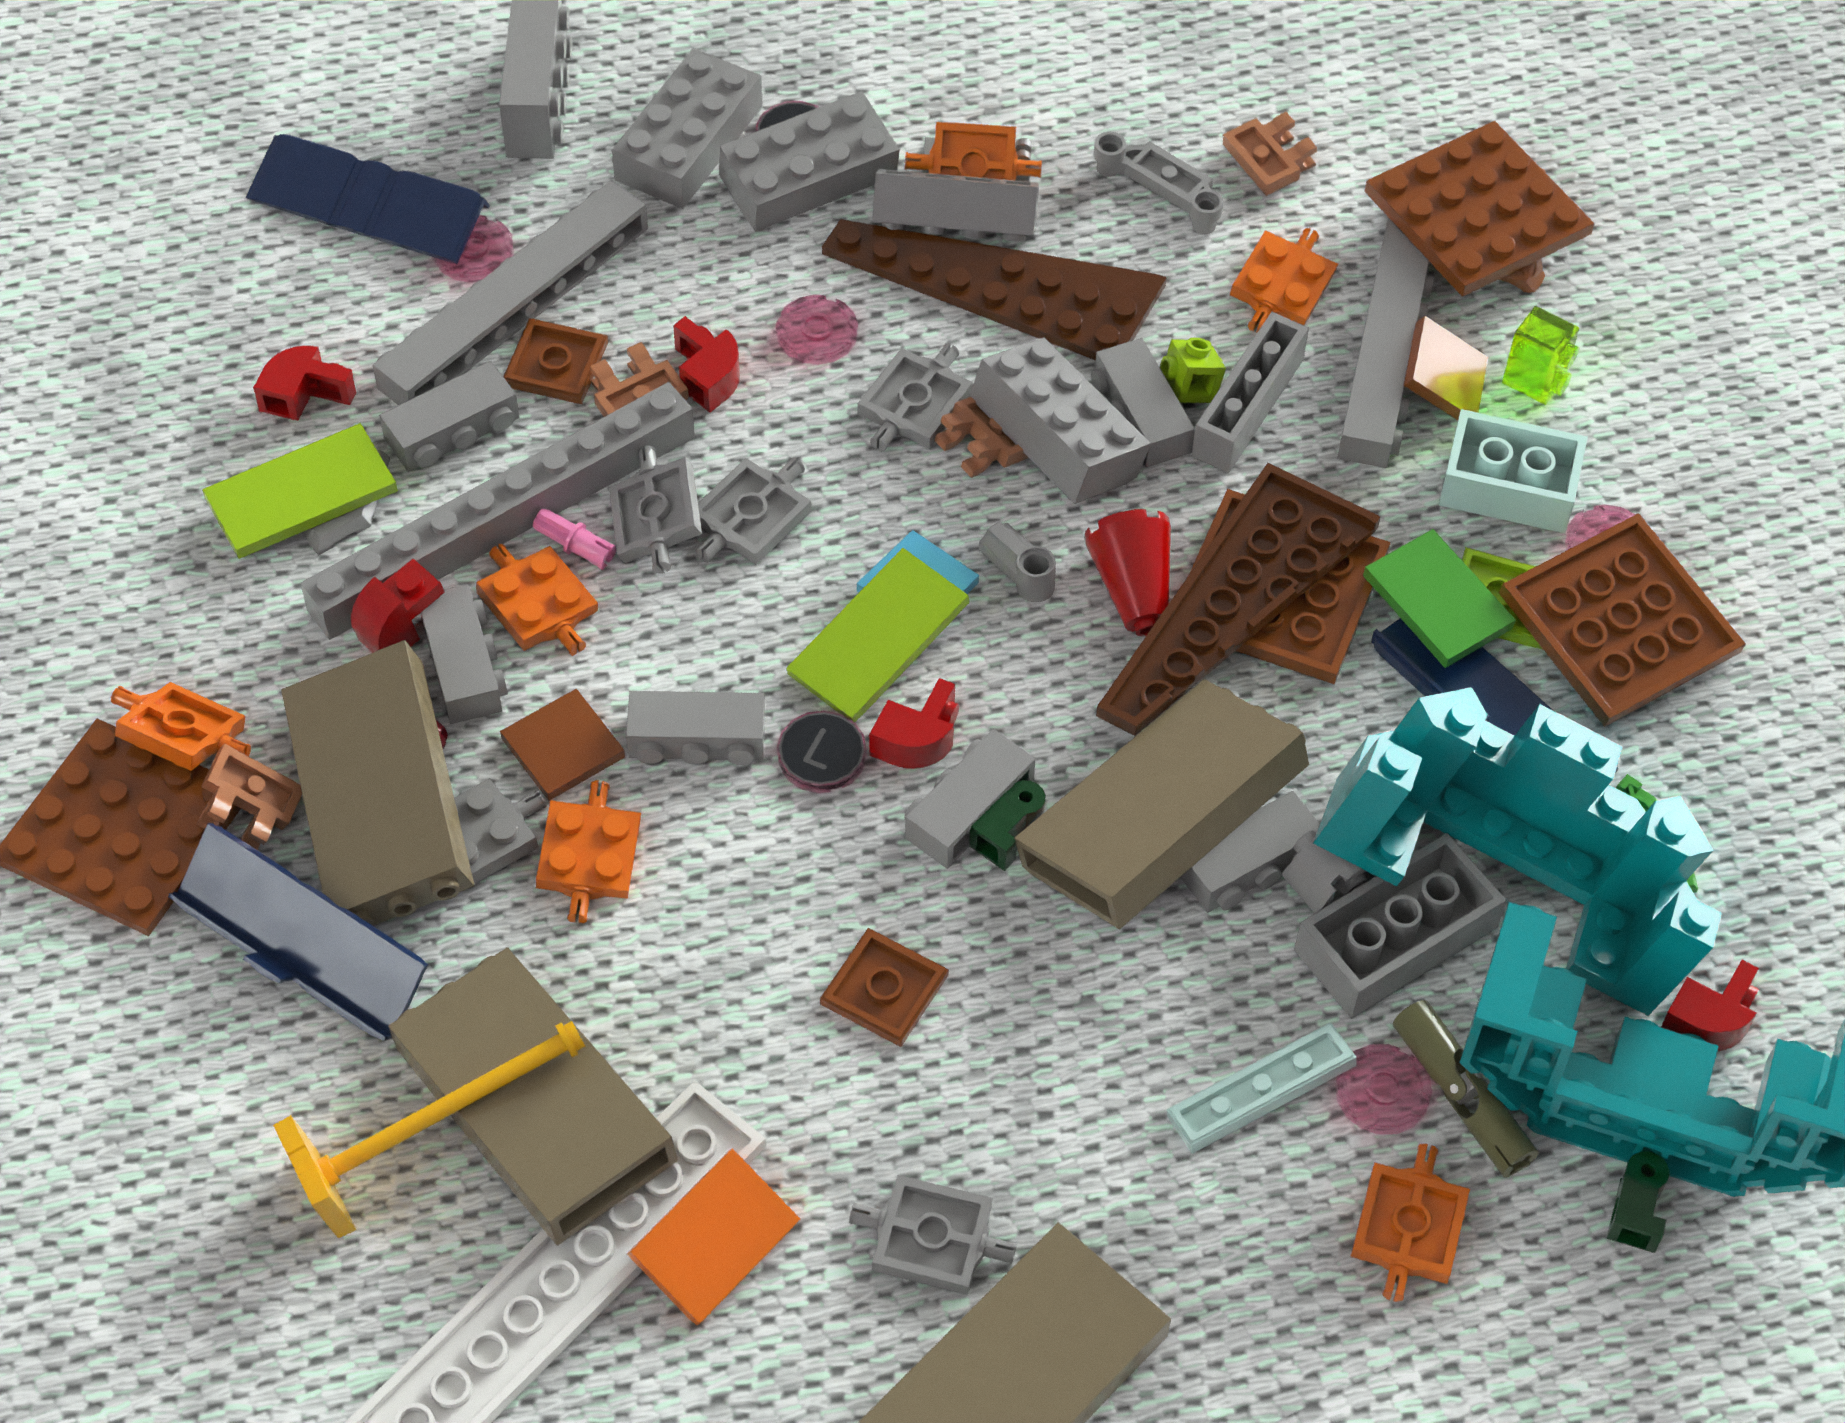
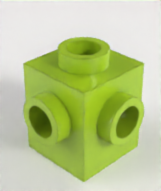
(1193, 370)

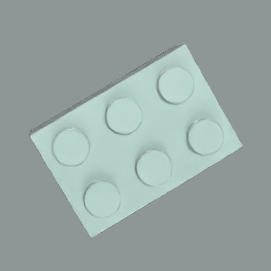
(1513, 471)

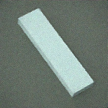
(1261, 1087)

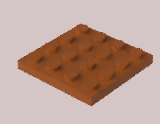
(1478, 208)
(1621, 619)
(1321, 623)
(112, 829)

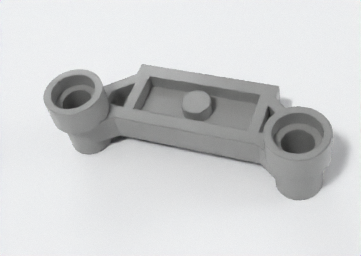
(1162, 175)

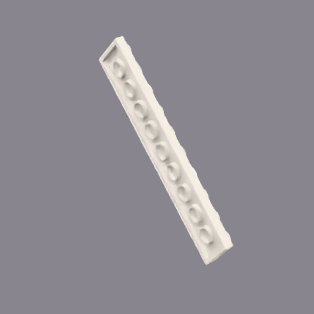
(550, 1290)

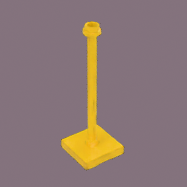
(321, 1174)

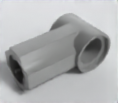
(1026, 565)

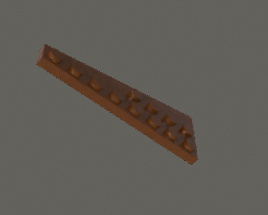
(1042, 295)
(1256, 566)

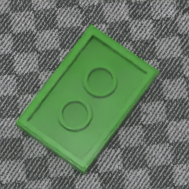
(1439, 598)

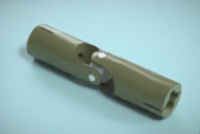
(1440, 1056)

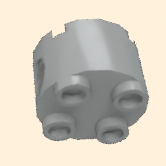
(1320, 875)

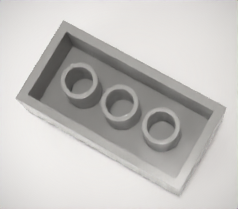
(534, 78)
(681, 129)
(807, 160)
(1059, 420)
(1392, 933)

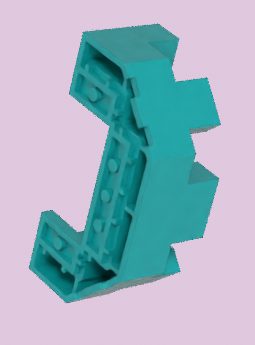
(1546, 812)
(1654, 1084)

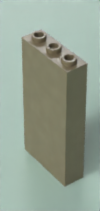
(377, 786)
(1162, 802)
(560, 1135)
(1035, 1346)

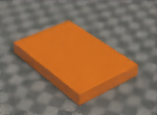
(713, 1237)

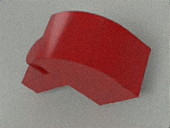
(711, 365)
(297, 375)
(386, 609)
(916, 737)
(1715, 1016)

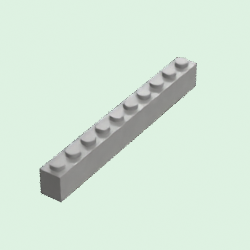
(506, 503)

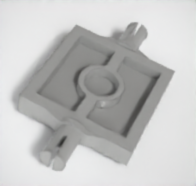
(913, 397)
(655, 510)
(752, 510)
(495, 827)
(932, 1234)

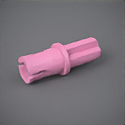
(574, 538)

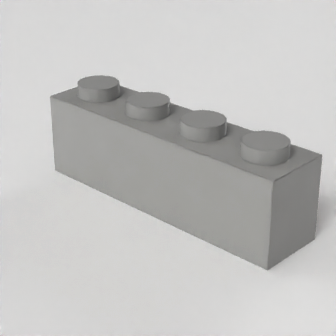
(955, 203)
(1249, 392)

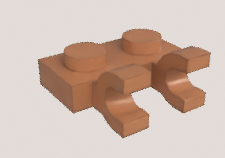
(1262, 157)
(646, 378)
(990, 440)
(252, 787)

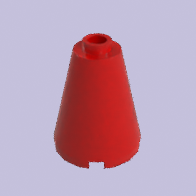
(1134, 565)

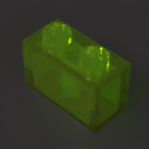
(1541, 356)

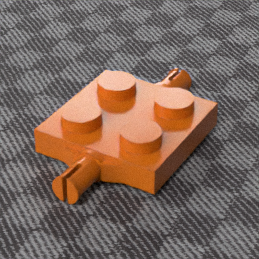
(974, 152)
(1283, 278)
(537, 598)
(178, 724)
(588, 850)
(1410, 1222)

